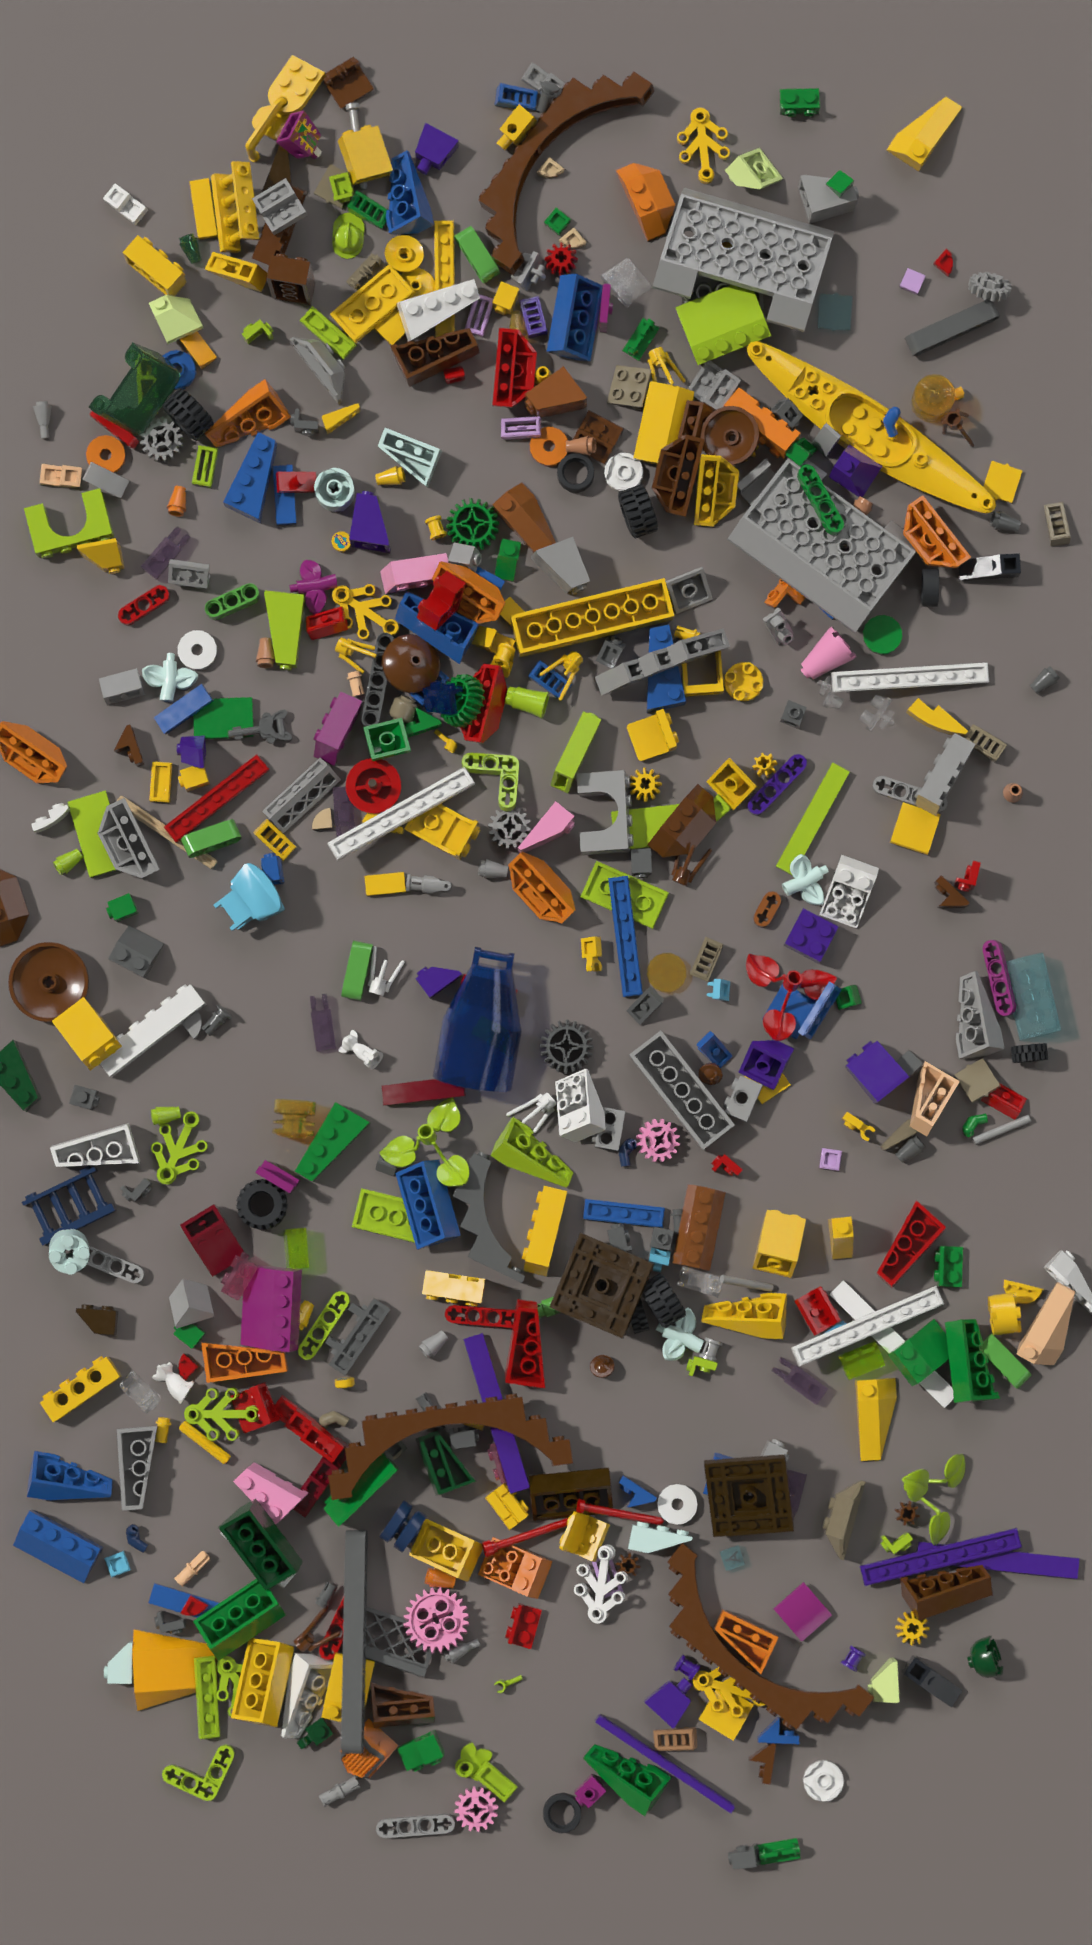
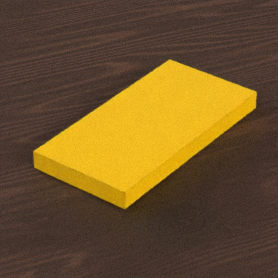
(372, 303)

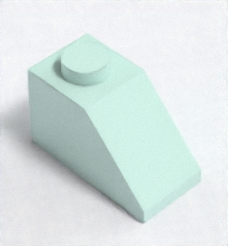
(121, 1667)

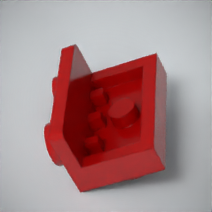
(817, 1310)

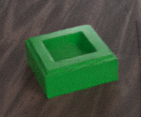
(557, 221)

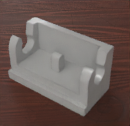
(121, 686)

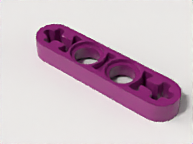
(995, 978)

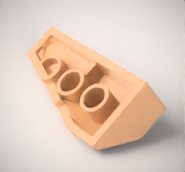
(1048, 1331)

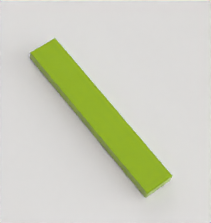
(813, 816)

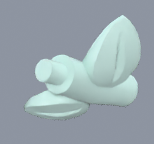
(169, 677)
(805, 880)
(680, 1336)

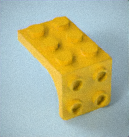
(445, 830)

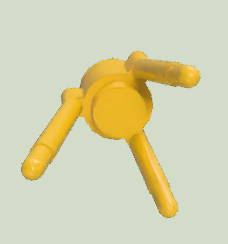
(659, 359)
(347, 647)
(571, 664)

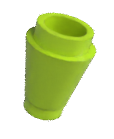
(67, 861)
(163, 1115)

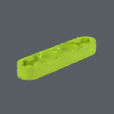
(325, 1326)

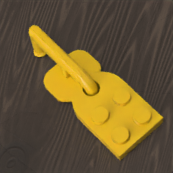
(293, 85)

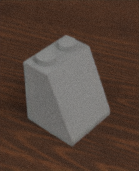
(821, 201)
(563, 565)

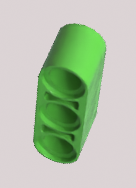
(477, 254)
(238, 593)
(211, 838)
(357, 970)
(1005, 1361)

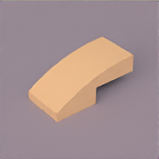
(60, 476)

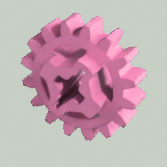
(651, 1135)
(486, 1807)

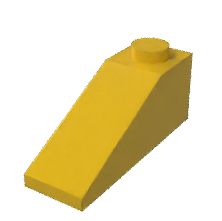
(237, 271)

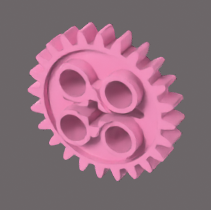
(429, 1604)

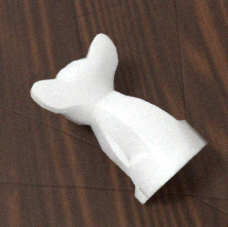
(370, 1057)
(175, 1383)

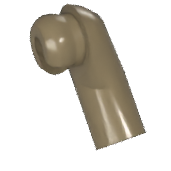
(333, 1417)

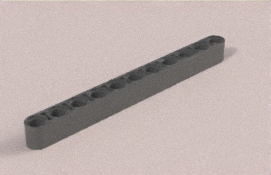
(354, 1642)

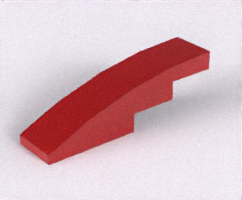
(308, 1429)

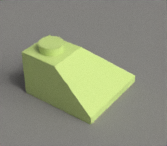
(753, 170)
(175, 317)
(885, 1683)

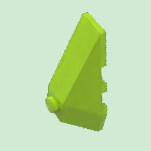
(523, 1152)

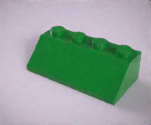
(369, 1482)
(239, 1618)

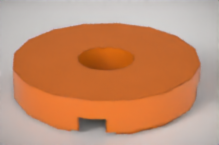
(108, 443)
(550, 458)

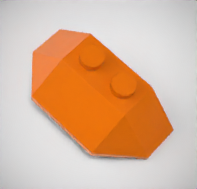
(648, 198)
(932, 537)
(480, 599)
(31, 753)
(541, 888)

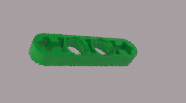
(824, 498)

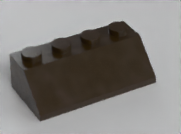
(558, 1493)

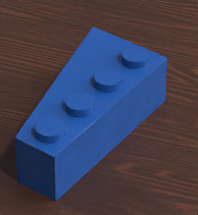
(252, 480)
(451, 638)

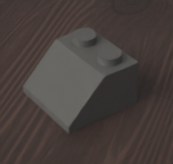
(136, 951)

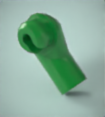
(972, 1122)

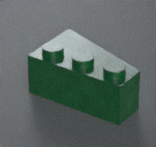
(16, 1077)
(442, 1464)

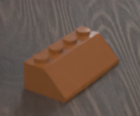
(698, 1227)

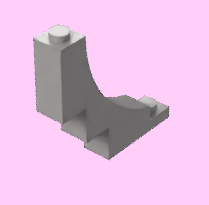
(661, 660)

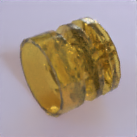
(928, 408)
(294, 1118)

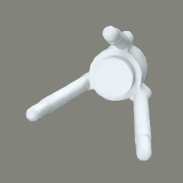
(378, 984)
(544, 1104)

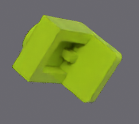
(341, 187)
(252, 331)
(901, 1543)

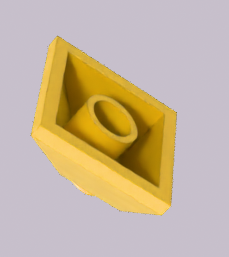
(104, 555)

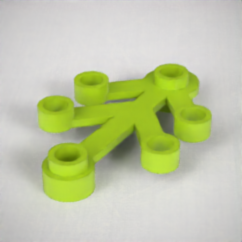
(177, 1151)
(218, 1414)
(225, 1675)

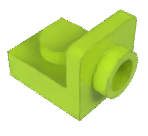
(704, 1365)

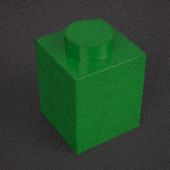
(122, 908)
(189, 1334)

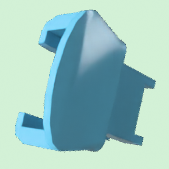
(251, 897)

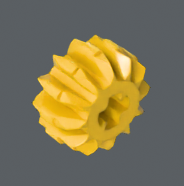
(638, 782)
(908, 1634)

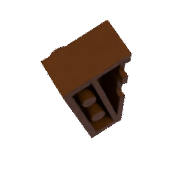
(400, 1707)

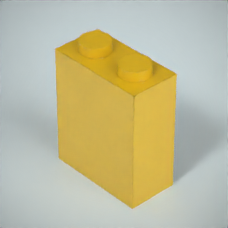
(365, 154)

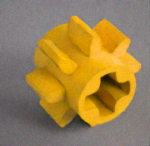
(760, 764)

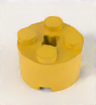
(1004, 1314)

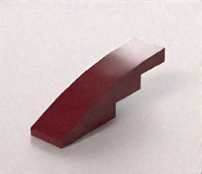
(419, 1091)
(319, 1481)

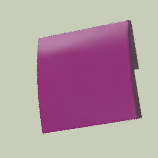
(277, 1176)
(802, 1611)

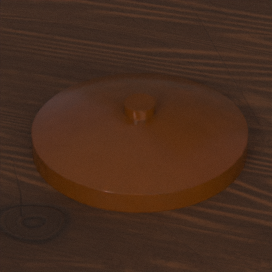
(47, 980)

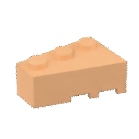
(931, 1097)

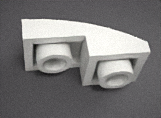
(56, 815)

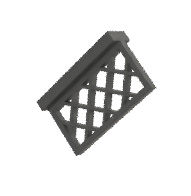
(394, 1660)

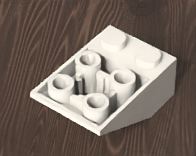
(849, 891)
(578, 1107)

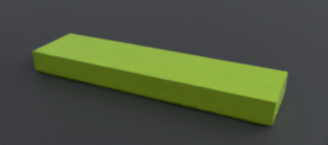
(206, 1697)

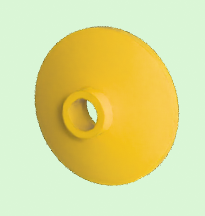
(406, 246)
(423, 278)

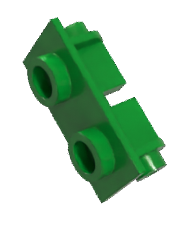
(641, 339)
(779, 1851)

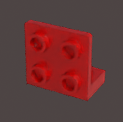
(259, 1396)

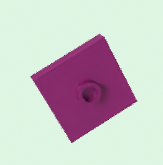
(606, 308)

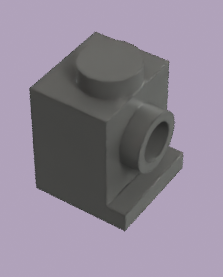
(792, 413)
(619, 1237)
(463, 1437)
(745, 1857)

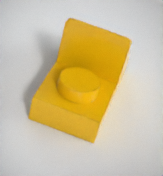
(489, 639)

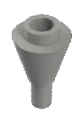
(43, 413)
(457, 1652)

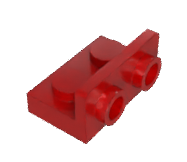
(970, 877)
(524, 1625)

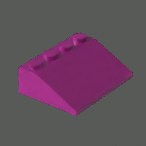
(272, 1309)

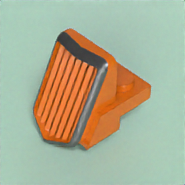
(376, 1751)

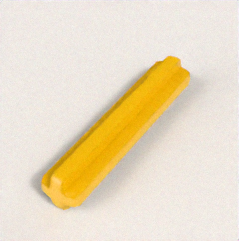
(204, 1442)

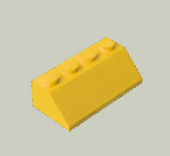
(262, 1682)

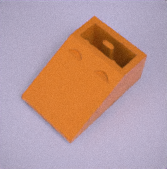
(517, 1570)

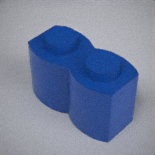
(272, 867)

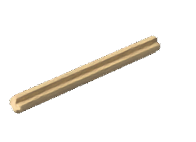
(158, 826)

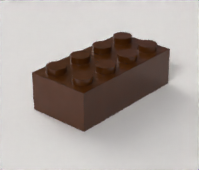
(291, 279)

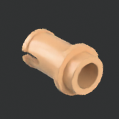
(355, 683)

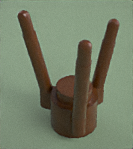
(955, 422)
(682, 874)
(305, 1639)

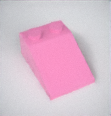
(550, 827)

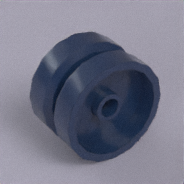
(403, 1526)

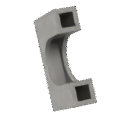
(616, 837)

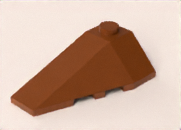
(523, 515)

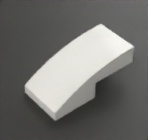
(125, 204)

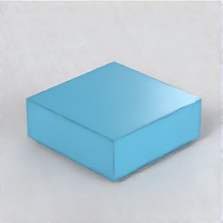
(117, 1563)

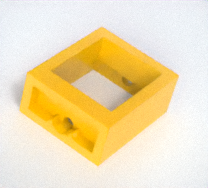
(706, 689)

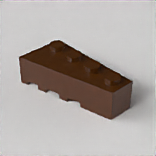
(276, 244)
(434, 354)
(946, 1590)

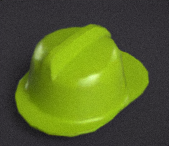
(348, 235)

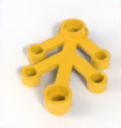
(702, 142)
(362, 608)
(726, 1688)

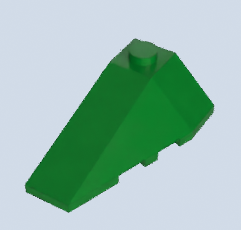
(633, 1782)

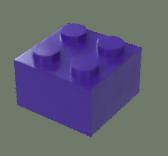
(811, 936)

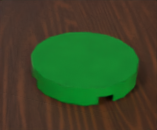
(882, 634)

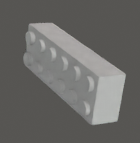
(681, 1090)

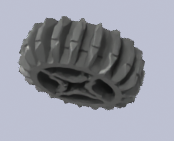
(576, 1046)

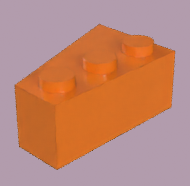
(747, 1638)

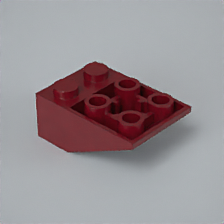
(212, 1239)

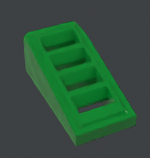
(365, 216)
(801, 451)

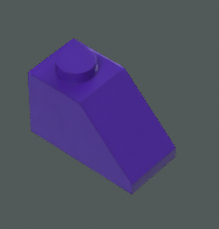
(192, 750)
(436, 979)

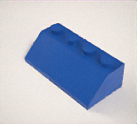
(575, 317)
(427, 1204)
(57, 1546)

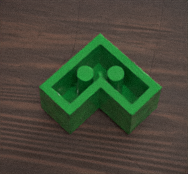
(421, 1751)

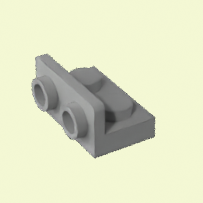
(188, 574)

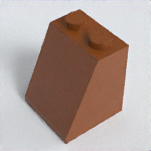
(555, 396)

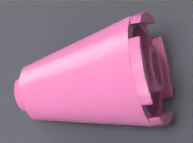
(827, 655)

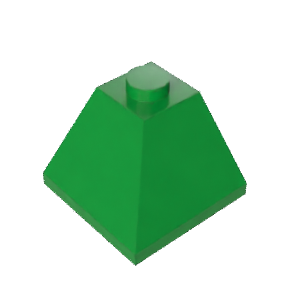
(387, 739)

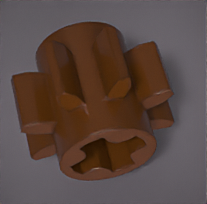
(901, 1512)
(624, 1560)

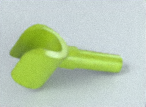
(507, 1683)

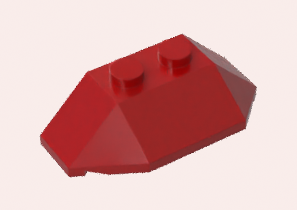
(513, 368)
(495, 693)

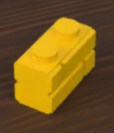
(507, 1506)

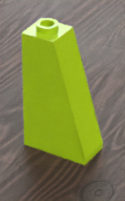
(285, 623)
(575, 752)

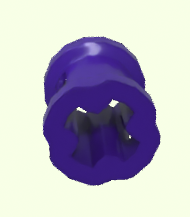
(853, 1658)
(686, 1667)

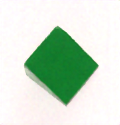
(840, 183)
(848, 997)

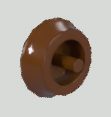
(710, 1073)
(602, 1366)

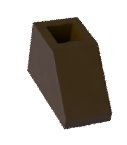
(99, 1321)

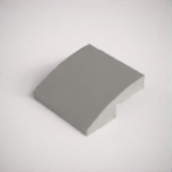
(279, 206)
(713, 385)

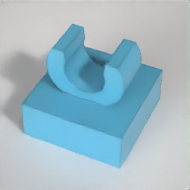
(721, 989)
(659, 1257)

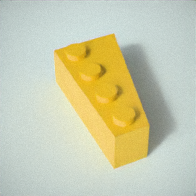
(545, 1230)

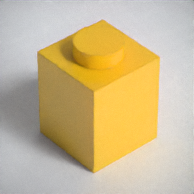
(505, 298)
(193, 778)

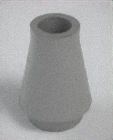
(491, 869)
(433, 1344)

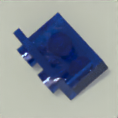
(441, 697)

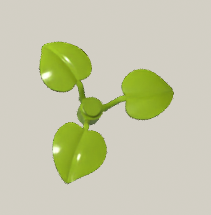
(444, 1118)
(917, 1485)

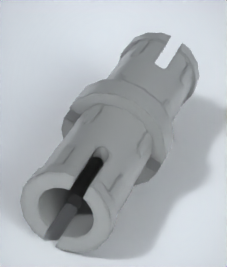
(339, 1791)

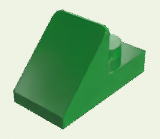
(507, 560)
(426, 724)

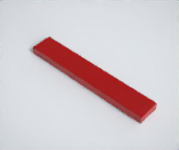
(216, 798)

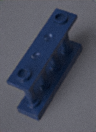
(85, 1216)

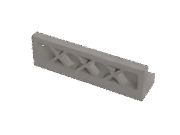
(298, 792)

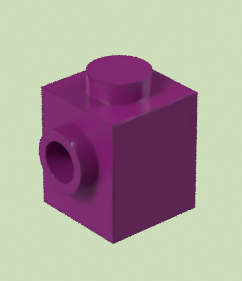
(589, 1791)

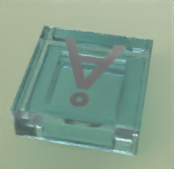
(732, 1557)

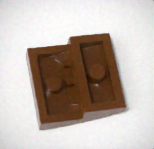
(605, 434)

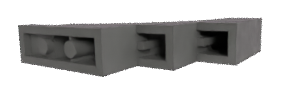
(486, 1247)

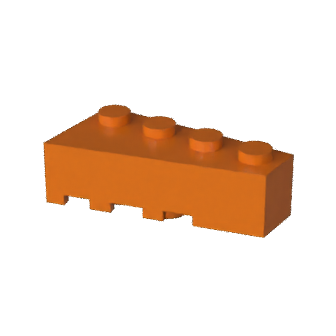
(771, 432)
(236, 1362)

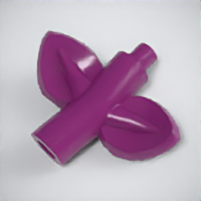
(313, 585)

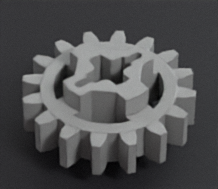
(989, 286)
(166, 433)
(500, 827)

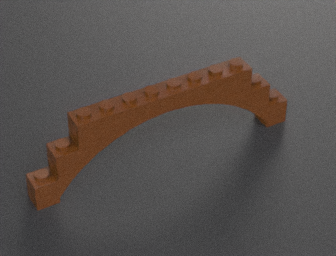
(567, 109)
(386, 1431)
(788, 1703)

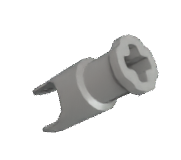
(429, 884)

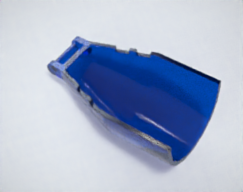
(481, 1028)

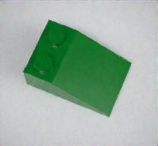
(921, 1353)

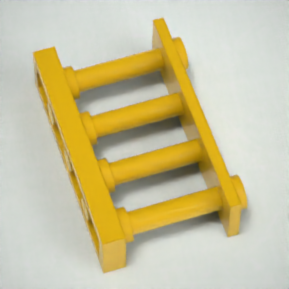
(225, 207)

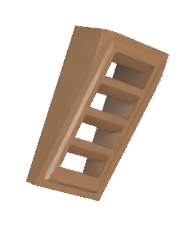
(683, 1731)

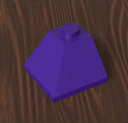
(855, 471)
(766, 1062)

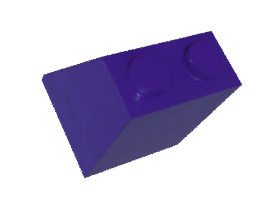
(367, 524)
(875, 1071)

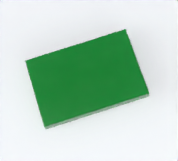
(223, 715)

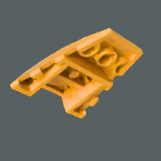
(164, 1667)

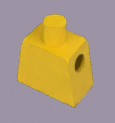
(520, 120)

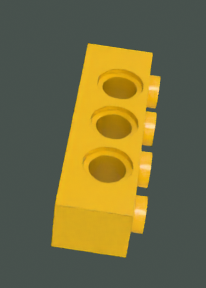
(109, 1374)

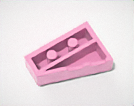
(410, 573)
(272, 1493)

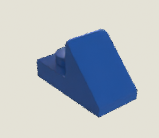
(713, 1049)
(641, 1495)
(772, 1735)

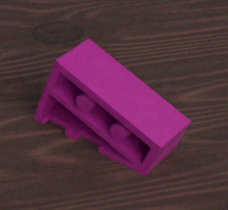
(336, 727)

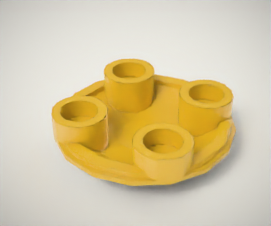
(743, 681)

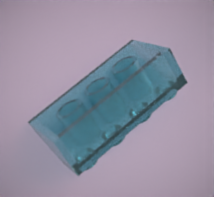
(1034, 998)

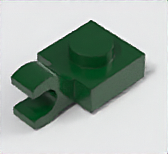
(316, 1732)

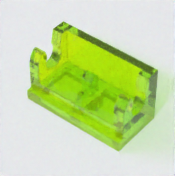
(296, 1248)
(861, 1360)

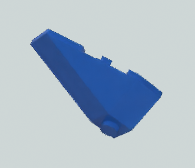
(408, 206)
(59, 1480)

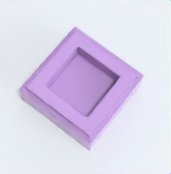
(912, 281)
(830, 1159)

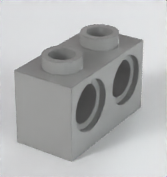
(614, 1130)

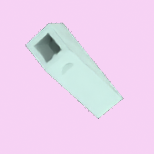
(651, 1539)

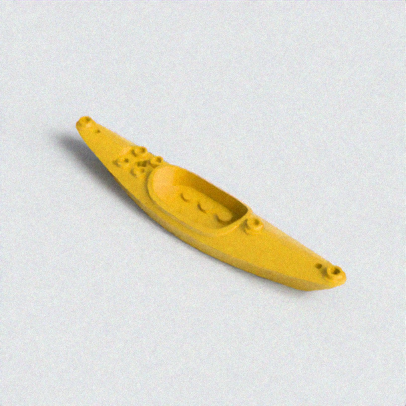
(860, 423)

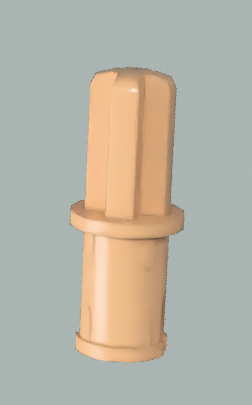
(192, 1568)

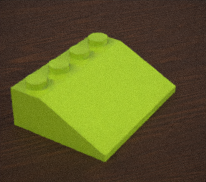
(722, 322)

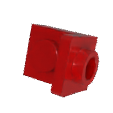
(730, 1166)

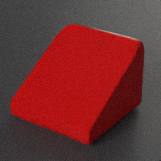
(454, 375)

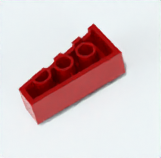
(913, 1240)
(525, 1351)

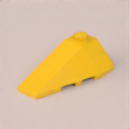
(921, 136)
(756, 1317)
(874, 1411)

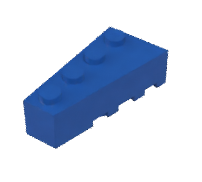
(666, 687)

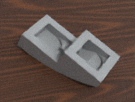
(535, 75)
(826, 440)
(105, 479)

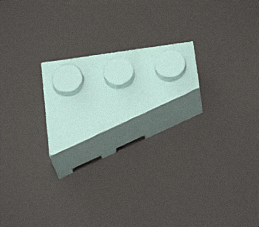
(411, 454)

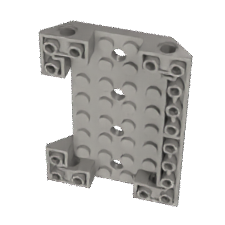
(750, 233)
(812, 558)

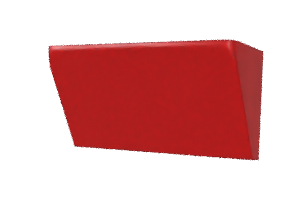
(326, 623)
(1005, 1101)

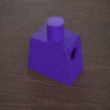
(434, 148)
(670, 1701)

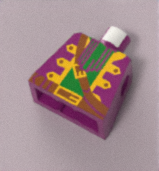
(300, 136)

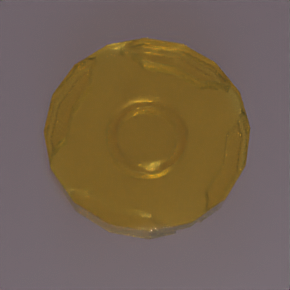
(666, 972)

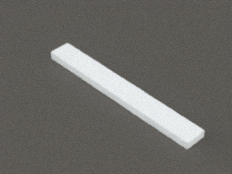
(910, 677)
(401, 813)
(867, 1326)
(889, 1340)

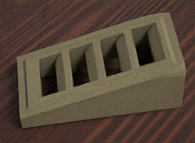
(1058, 536)
(995, 741)
(713, 943)
(899, 1135)

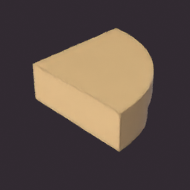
(550, 169)
(573, 238)
(322, 820)

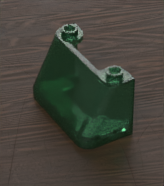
(140, 392)

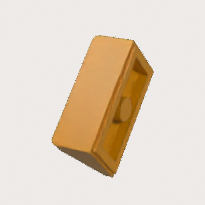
(198, 349)

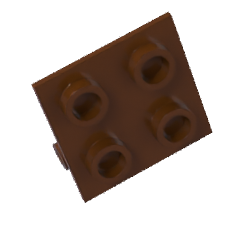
(347, 82)

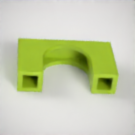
(48, 542)

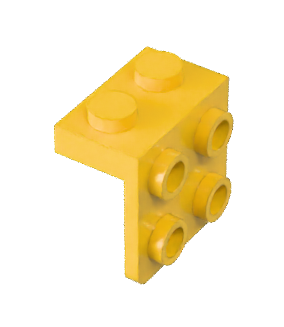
(652, 735)
(583, 1536)

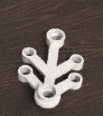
(600, 1586)

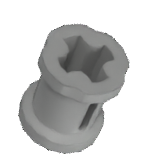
(710, 1349)

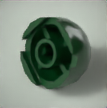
(985, 1658)

